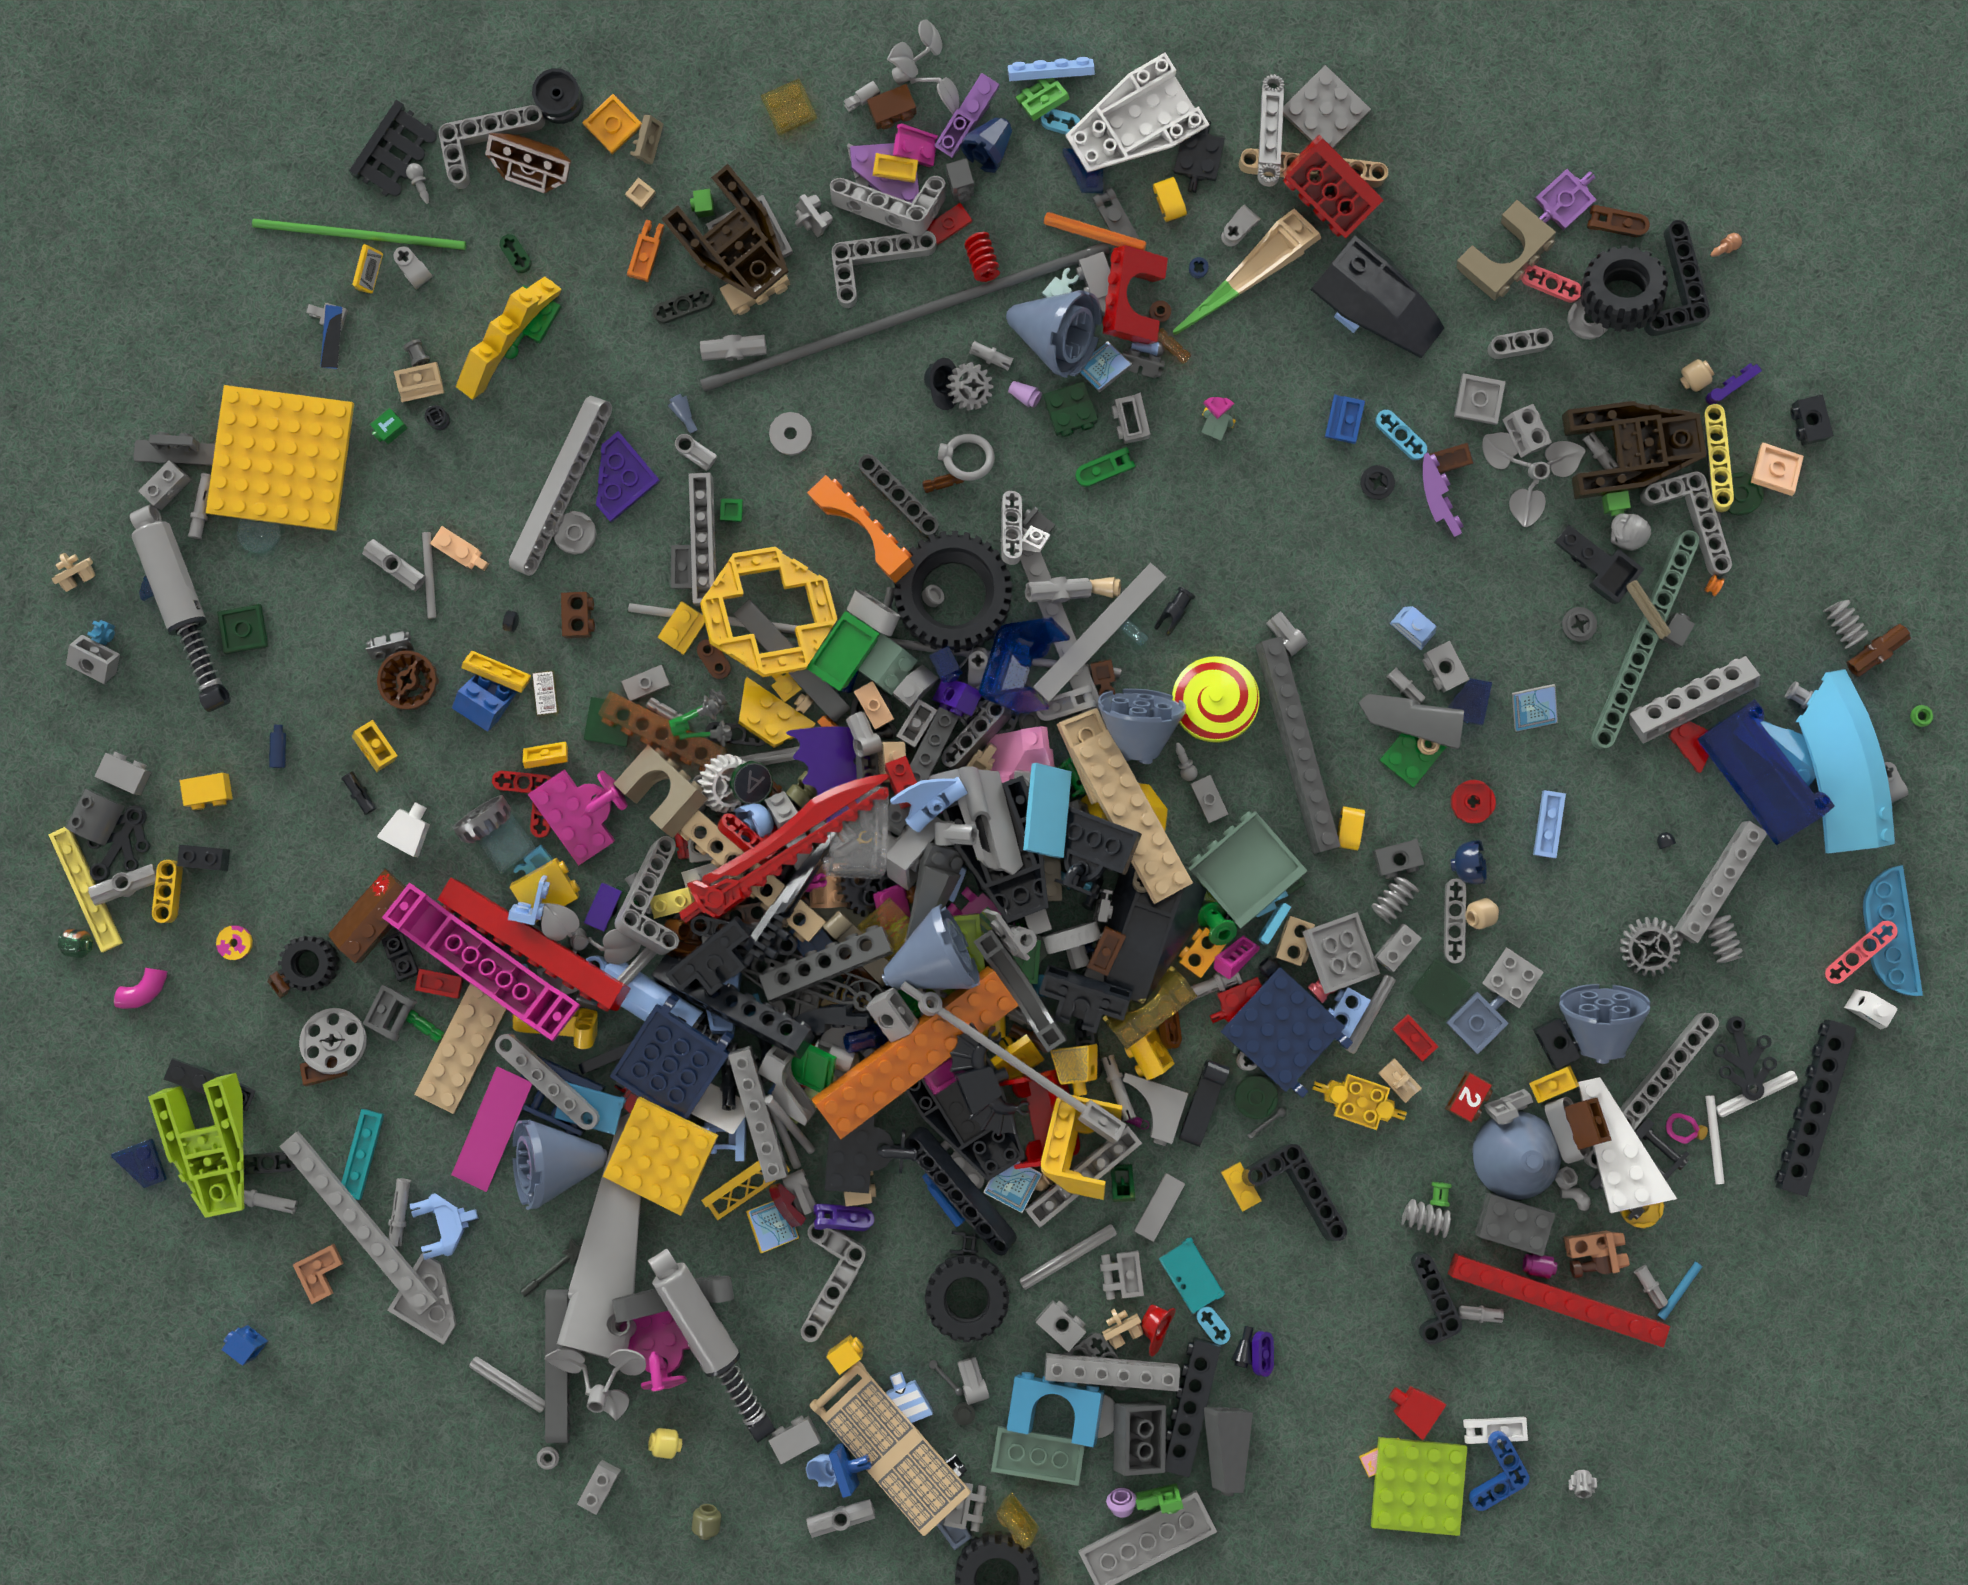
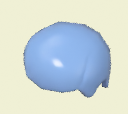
(821, 1470)

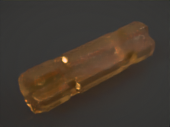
(1173, 346)

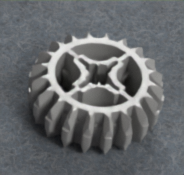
(1634, 936)

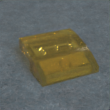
(892, 919)

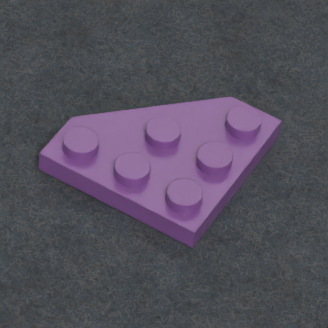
(863, 163)

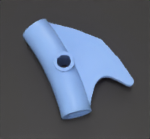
(929, 799)

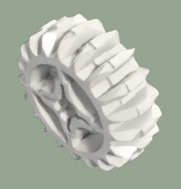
(717, 784)

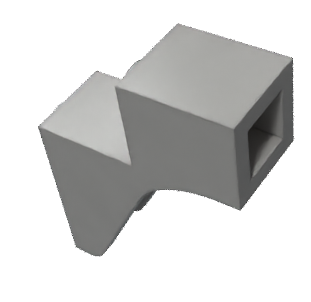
(781, 812)
(787, 1091)

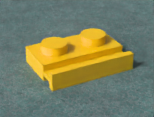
(682, 628)

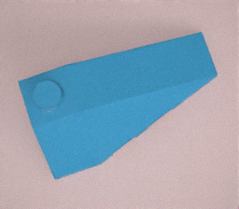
(1794, 748)

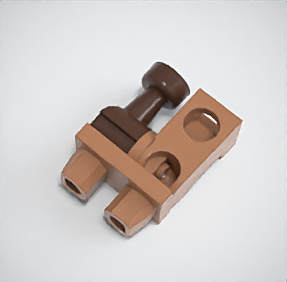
(1602, 1250)

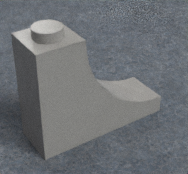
(1165, 1106)

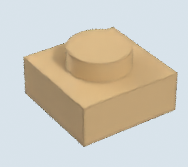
(640, 193)

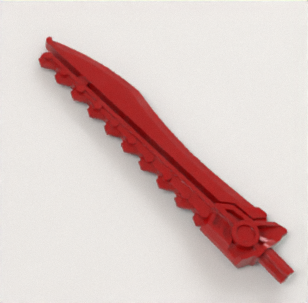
(728, 893)

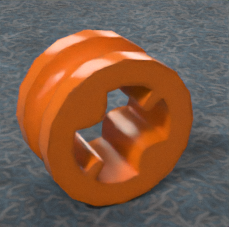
(1714, 585)

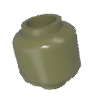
(706, 1521)

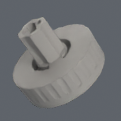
(1073, 942)

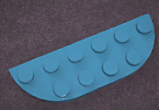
(1897, 961)

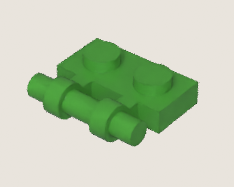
(1042, 97)

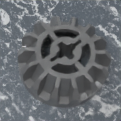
(483, 820)

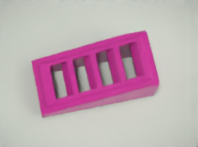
(1229, 968)

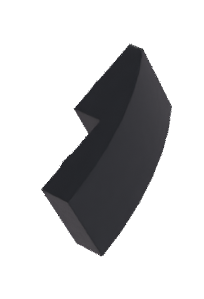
(400, 955)

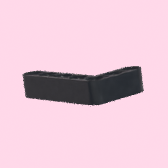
(1683, 283)
(1302, 1186)

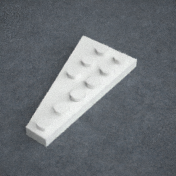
(1623, 1163)

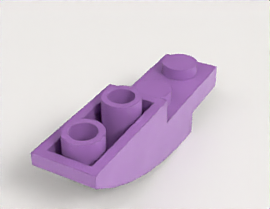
(968, 115)
(1434, 487)

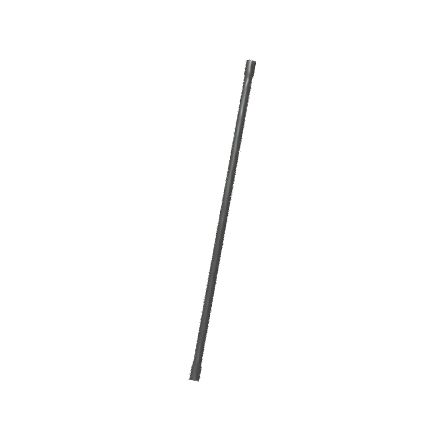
(720, 379)

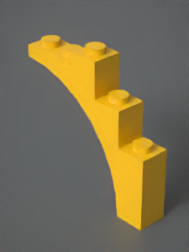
(501, 333)

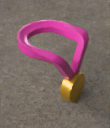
(1700, 1131)

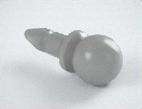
(415, 173)
(1188, 771)

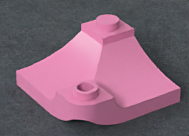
(1020, 750)

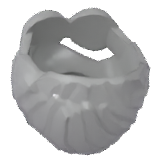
(1630, 531)

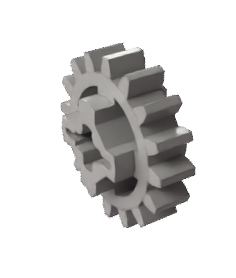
(973, 377)

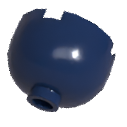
(1470, 863)

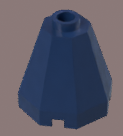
(988, 142)

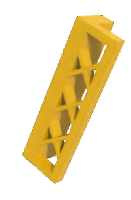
(730, 1185)

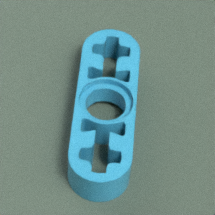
(1401, 425)

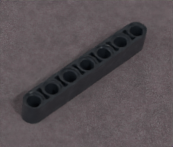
(961, 1191)

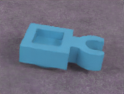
(102, 632)
(534, 860)

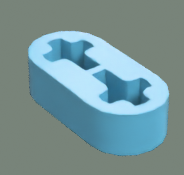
(1061, 116)
(1209, 1328)

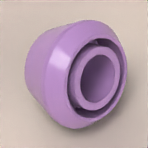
(1121, 1502)

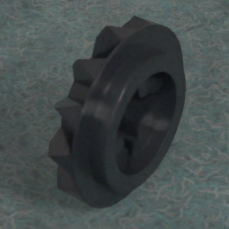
(1387, 480)

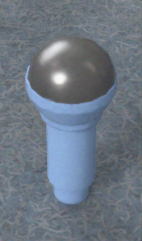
(1156, 348)

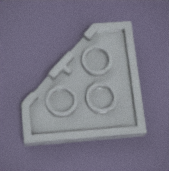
(438, 1319)

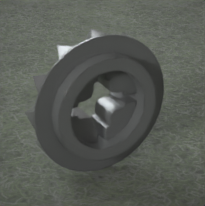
(1581, 614)

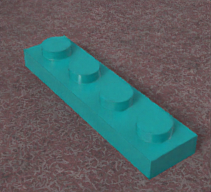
(362, 1152)

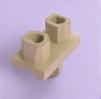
(65, 578)
(1399, 1080)
(1131, 1324)

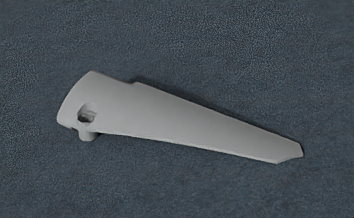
(604, 1269)

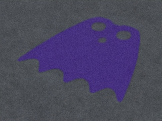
(828, 756)

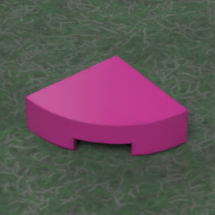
(1218, 405)

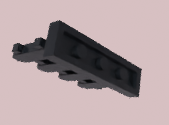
(394, 138)

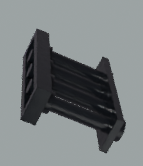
(1644, 1131)

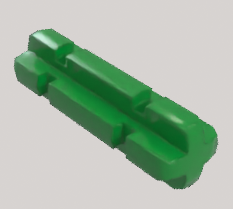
(424, 1026)

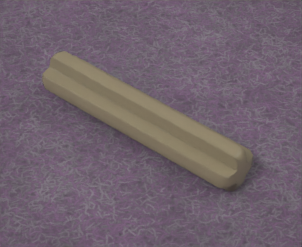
(1648, 609)

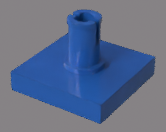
(846, 1468)

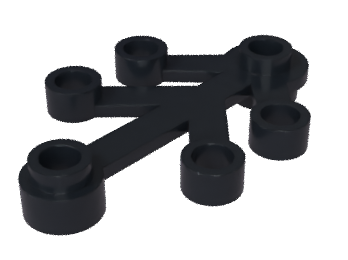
(122, 840)
(1745, 1061)

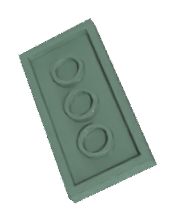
(1037, 1456)

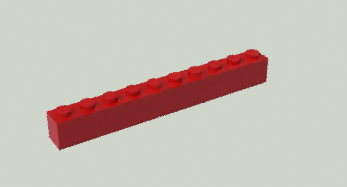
(535, 945)
(1558, 1300)

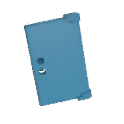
(606, 1104)

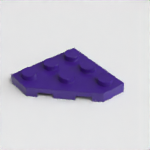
(621, 477)

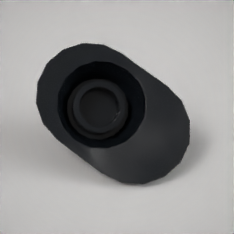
(936, 380)

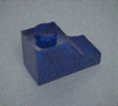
(946, 665)

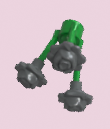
(710, 707)

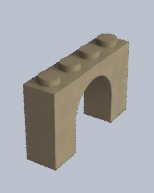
(1496, 277)
(682, 799)

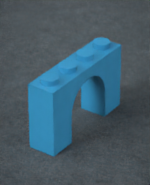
(1085, 1401)

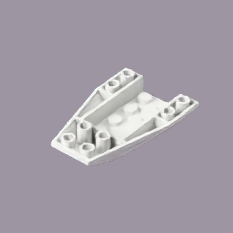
(1137, 118)

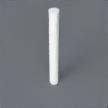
(1714, 1138)

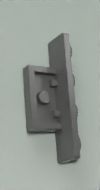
(177, 449)

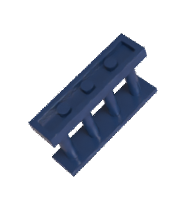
(573, 1078)

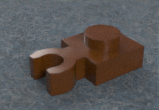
(1103, 674)

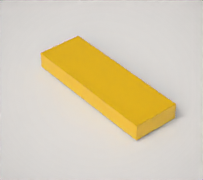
(496, 671)

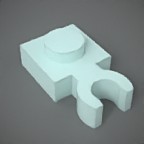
(1058, 286)

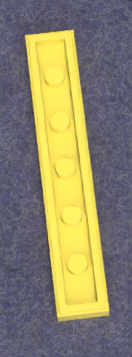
(80, 879)

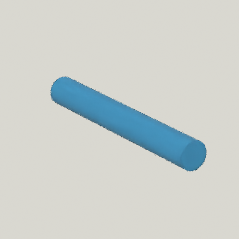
(1679, 1291)

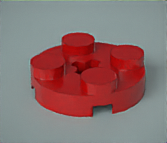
(1480, 811)

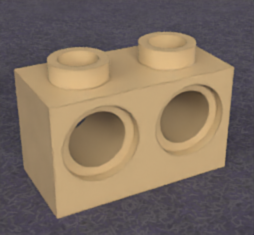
(1289, 939)

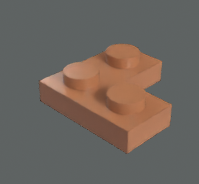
(312, 1271)

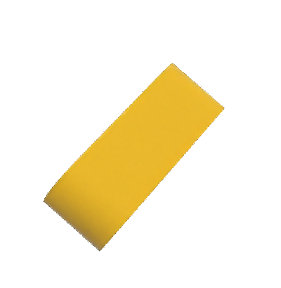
(160, 901)

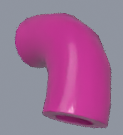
(142, 993)

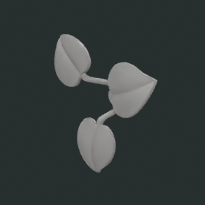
(906, 70)
(1529, 504)
(561, 921)
(600, 1398)

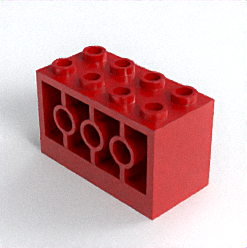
(1346, 187)

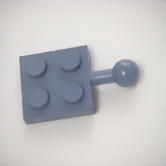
(1478, 1021)

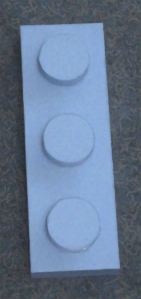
(1549, 824)

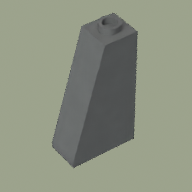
(1228, 1447)

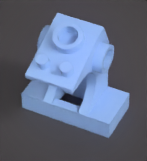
(736, 1141)

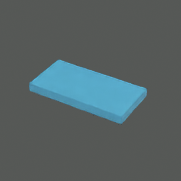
(1047, 810)

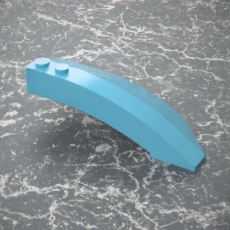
(1848, 767)

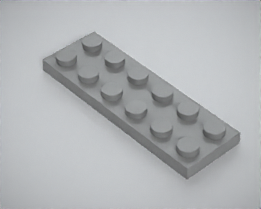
(1147, 1541)

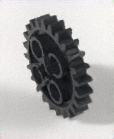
(856, 893)

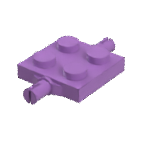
(1565, 198)

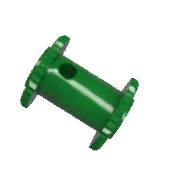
(1069, 765)
(1221, 930)

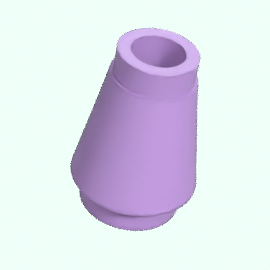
(1026, 394)

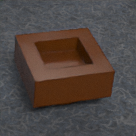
(278, 984)

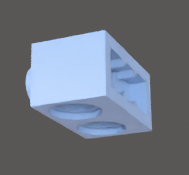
(1351, 1015)

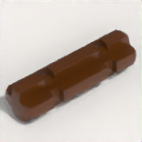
(940, 482)

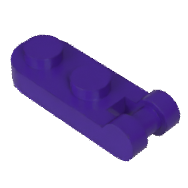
(1732, 384)
(842, 1217)

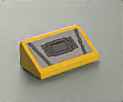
(367, 269)

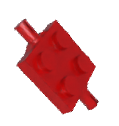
(1235, 998)

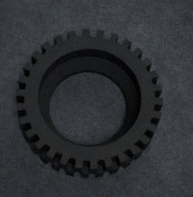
(964, 551)

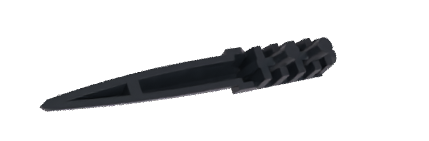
(783, 907)

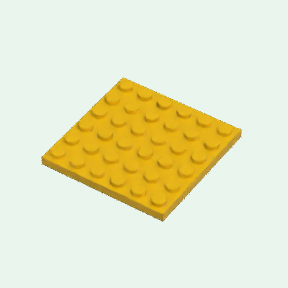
(280, 458)

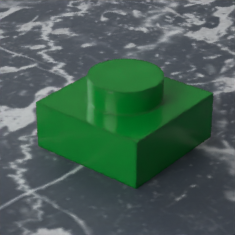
(731, 510)

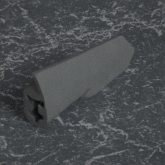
(1411, 718)

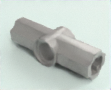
(733, 347)
(404, 572)
(1058, 590)
(111, 889)
(827, 1523)

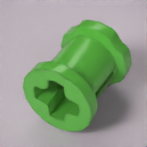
(1436, 1194)

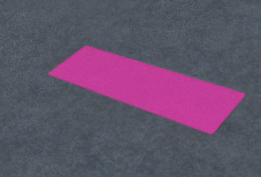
(491, 1128)

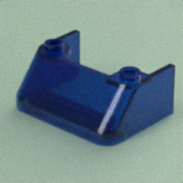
(1011, 661)

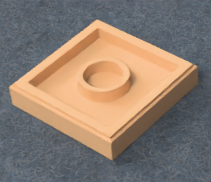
(1777, 469)

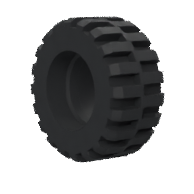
(1630, 266)
(945, 1319)
(992, 1547)

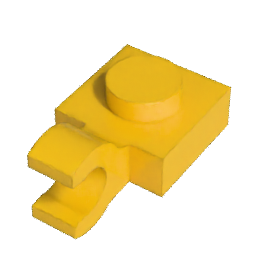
(785, 686)

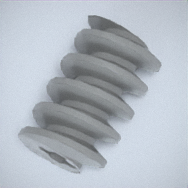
(1846, 623)
(1394, 898)
(1724, 939)
(1426, 1216)

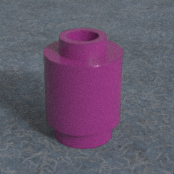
(1539, 1265)

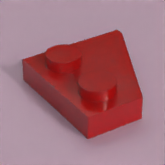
(1685, 738)

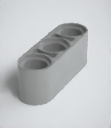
(1528, 337)
(873, 612)
(1562, 1131)

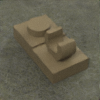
(648, 139)

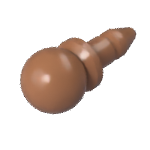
(1731, 242)

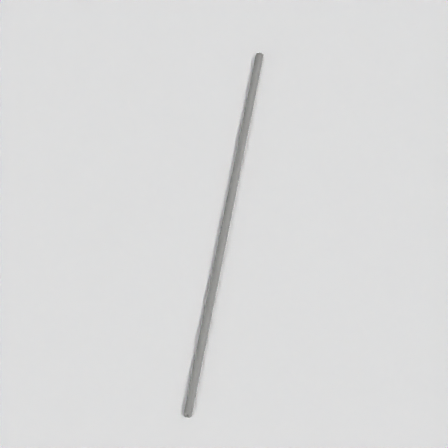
(786, 628)

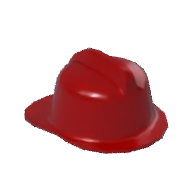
(1155, 1325)

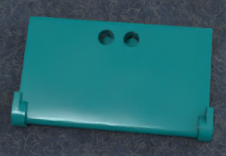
(1191, 1272)

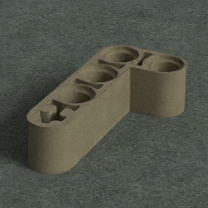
(839, 928)

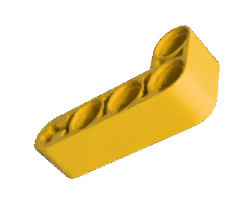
(581, 1026)

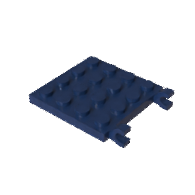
(1284, 1030)
(671, 1061)

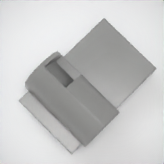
(1014, 938)
(833, 1044)

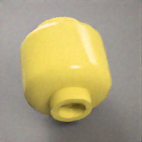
(664, 1443)

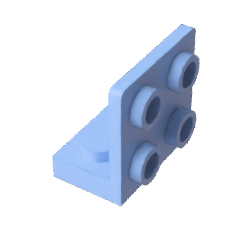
(524, 912)

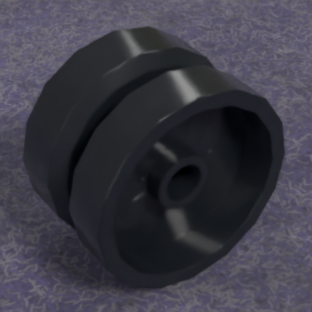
(558, 83)

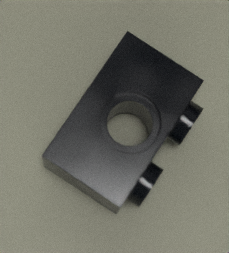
(1816, 409)
(203, 857)
(1546, 1035)

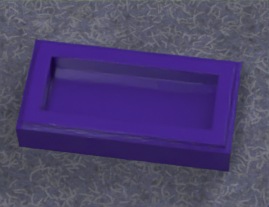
(603, 907)

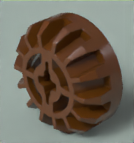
(390, 671)

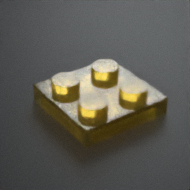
(788, 106)
(1017, 1520)

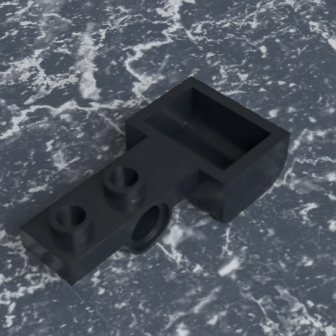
(1611, 572)

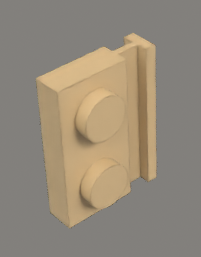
(419, 382)

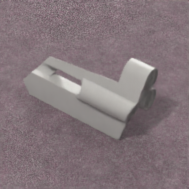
(988, 799)

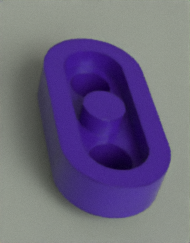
(1262, 1353)

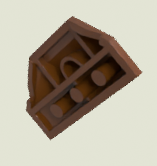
(527, 161)

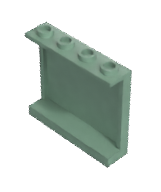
(1247, 868)

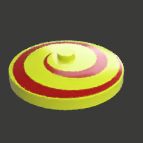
(1218, 699)

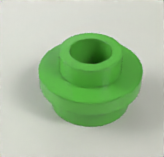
(1928, 716)

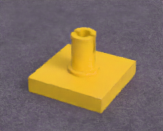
(1021, 1049)

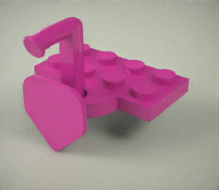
(576, 814)
(659, 1339)

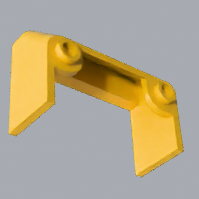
(1061, 1145)

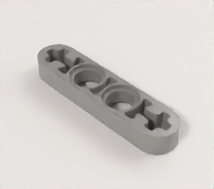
(1011, 527)
(1459, 921)

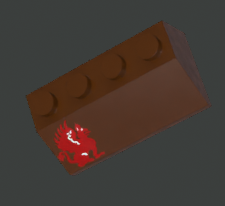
(363, 924)

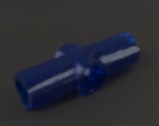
(864, 1039)

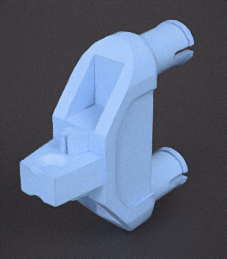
(450, 1223)

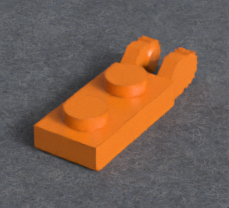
(645, 253)

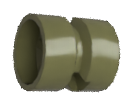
(801, 792)

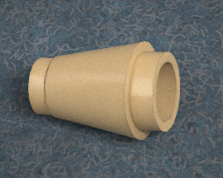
(1106, 587)

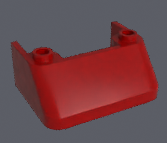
(1041, 1111)

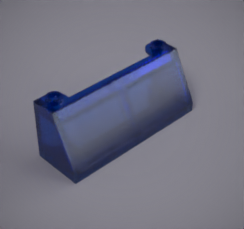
(1763, 774)

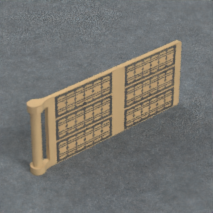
(899, 1454)

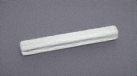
(1769, 1088)

